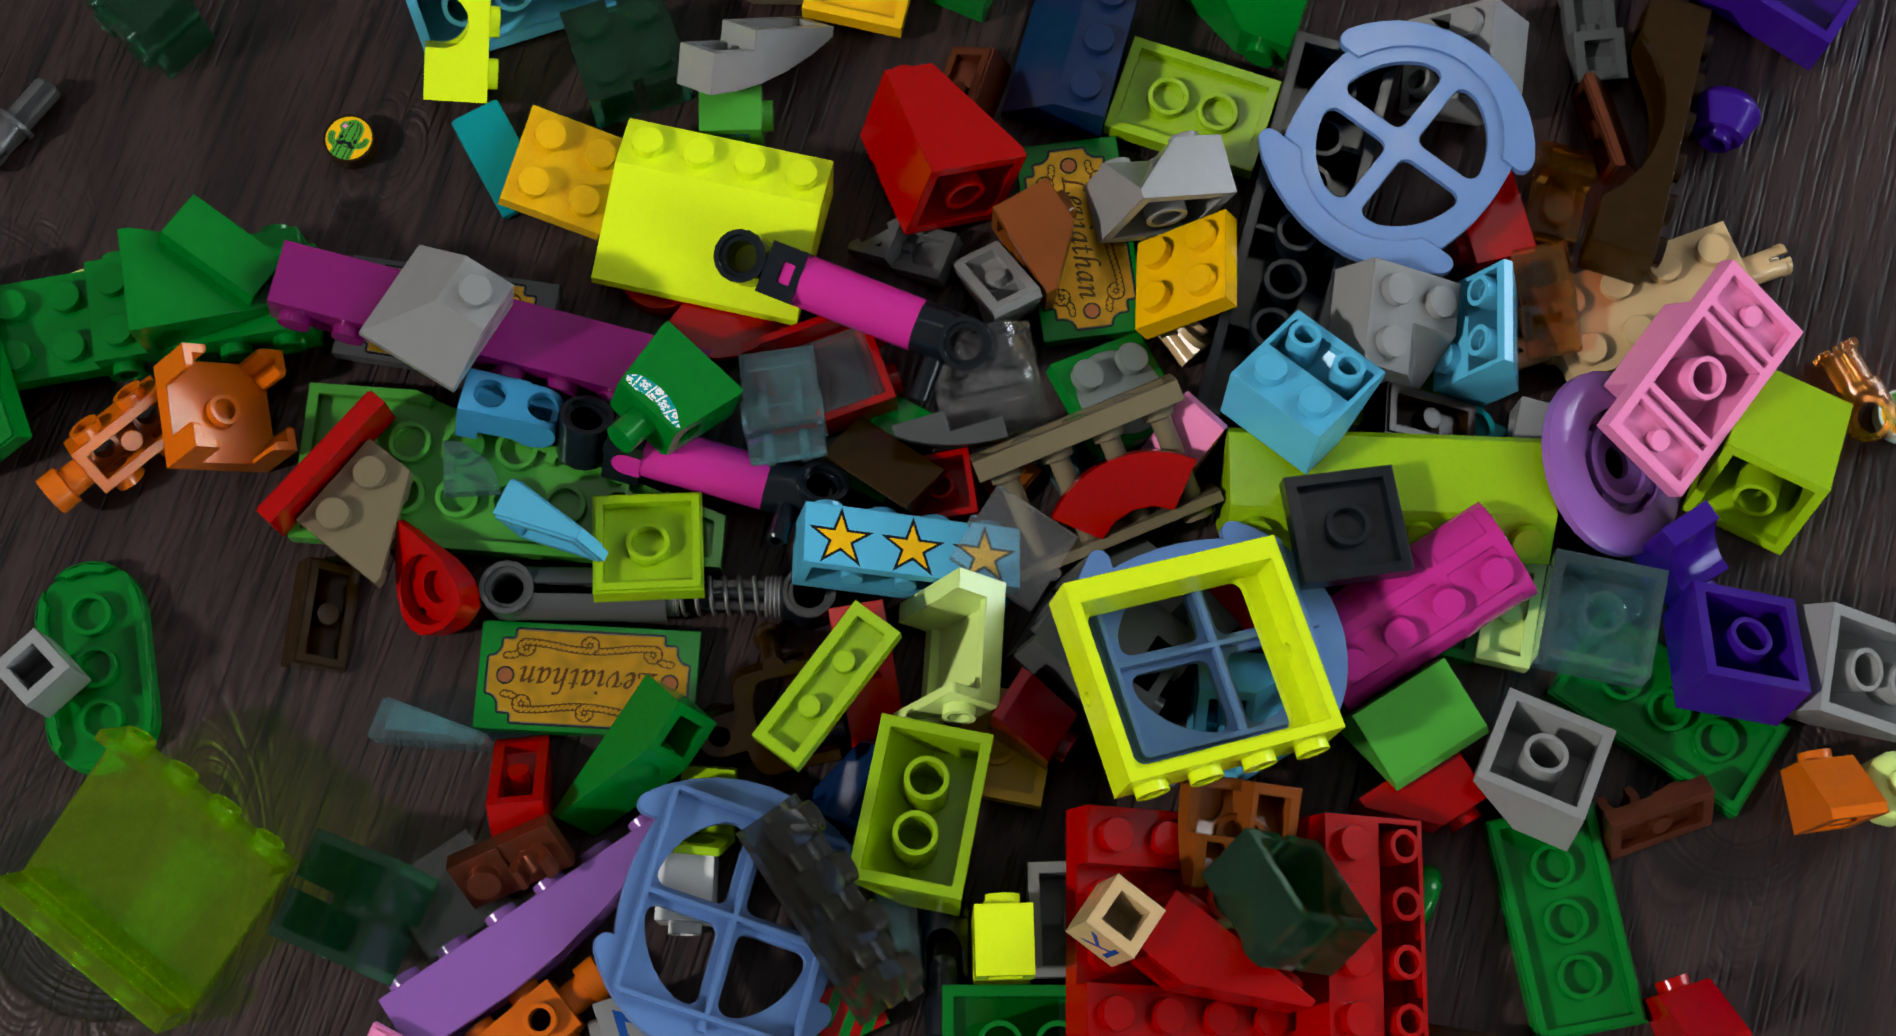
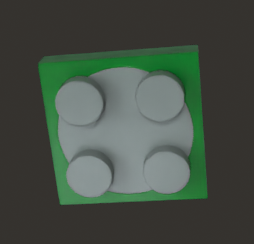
(1103, 374)

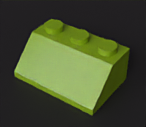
(921, 812)

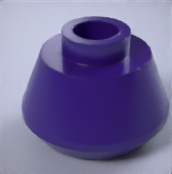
(1724, 118)

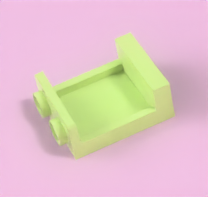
(962, 647)

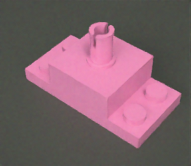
(1695, 376)

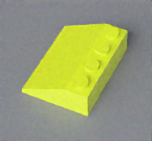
(687, 189)

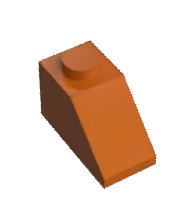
(1829, 792)

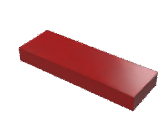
(306, 481)

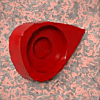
(432, 585)

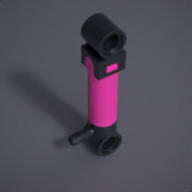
(859, 304)
(698, 467)

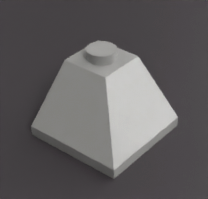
(439, 314)

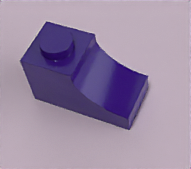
(1686, 550)

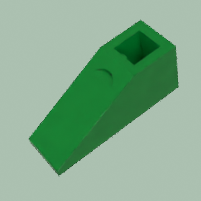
(641, 751)

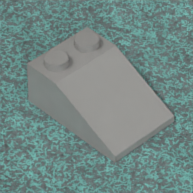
(1849, 670)

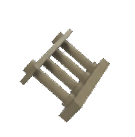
(1104, 425)

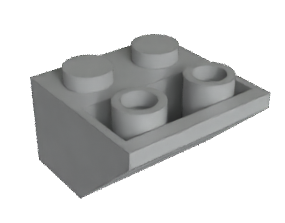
(1489, 26)

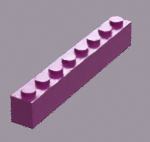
(530, 343)

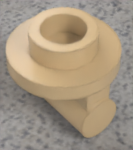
(1188, 341)

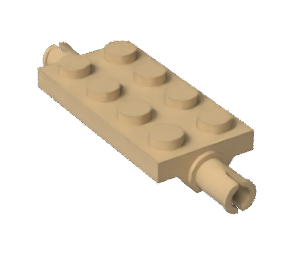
(1619, 312)

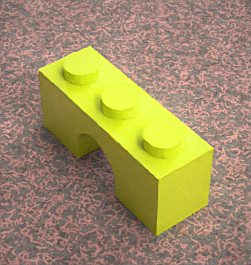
(461, 66)
(1003, 941)

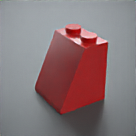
(937, 150)

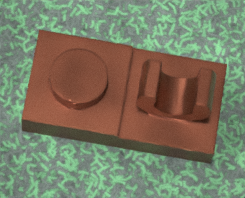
(1657, 818)
(510, 861)

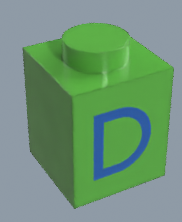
(737, 115)

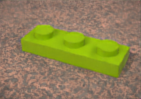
(827, 686)

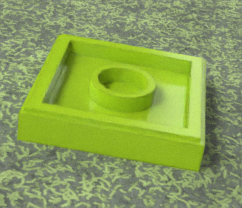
(651, 546)

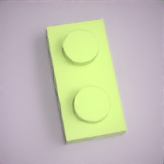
(1510, 637)

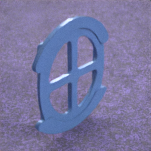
(1461, 69)
(1155, 737)
(623, 955)

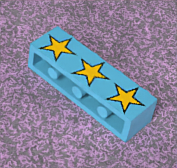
(872, 549)

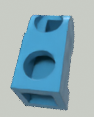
(508, 409)

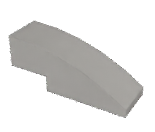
(749, 52)

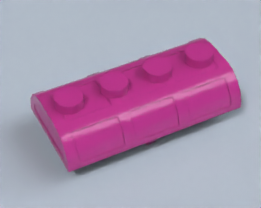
(1459, 584)

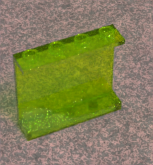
(147, 880)

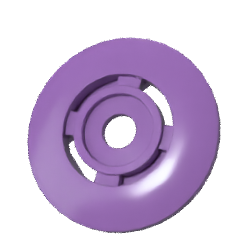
(1600, 509)

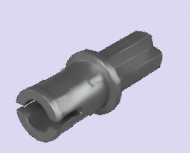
(24, 114)

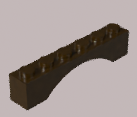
(1628, 221)

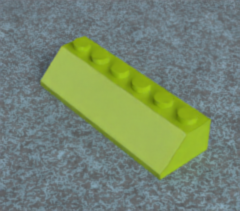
(1432, 476)

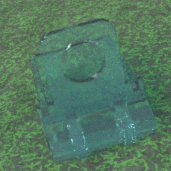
(782, 406)

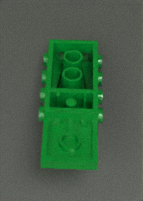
(135, 311)

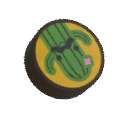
(350, 141)

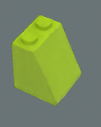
(1774, 463)

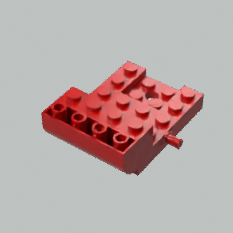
(1370, 995)

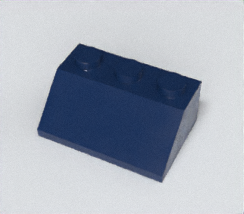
(1070, 64)

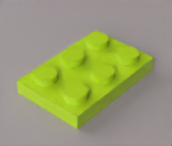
(1179, 92)

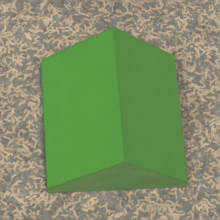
(1415, 724)

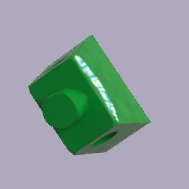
(670, 395)

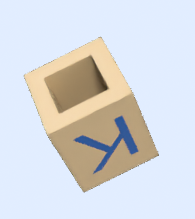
(1115, 920)

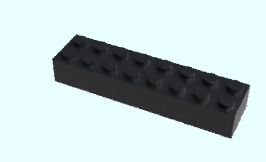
(1277, 258)

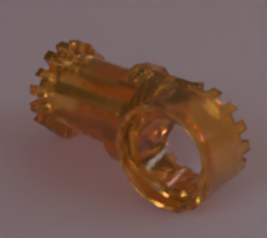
(1857, 386)

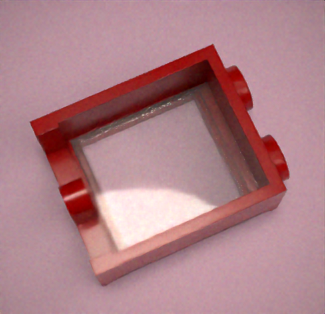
(849, 369)

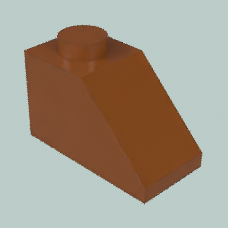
(1037, 234)

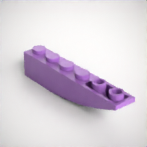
(518, 945)

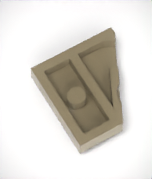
(361, 510)

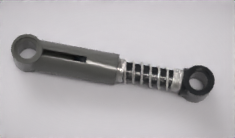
(568, 596)

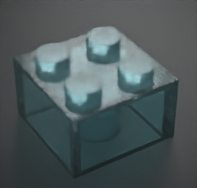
(1599, 619)

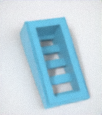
(543, 523)

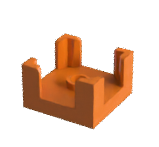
(220, 411)

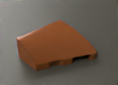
(1221, 810)

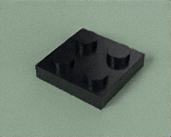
(1346, 527)

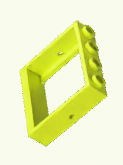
(1283, 634)

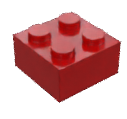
(958, 491)

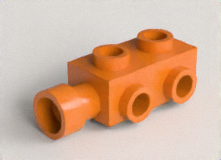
(120, 466)
(562, 1003)

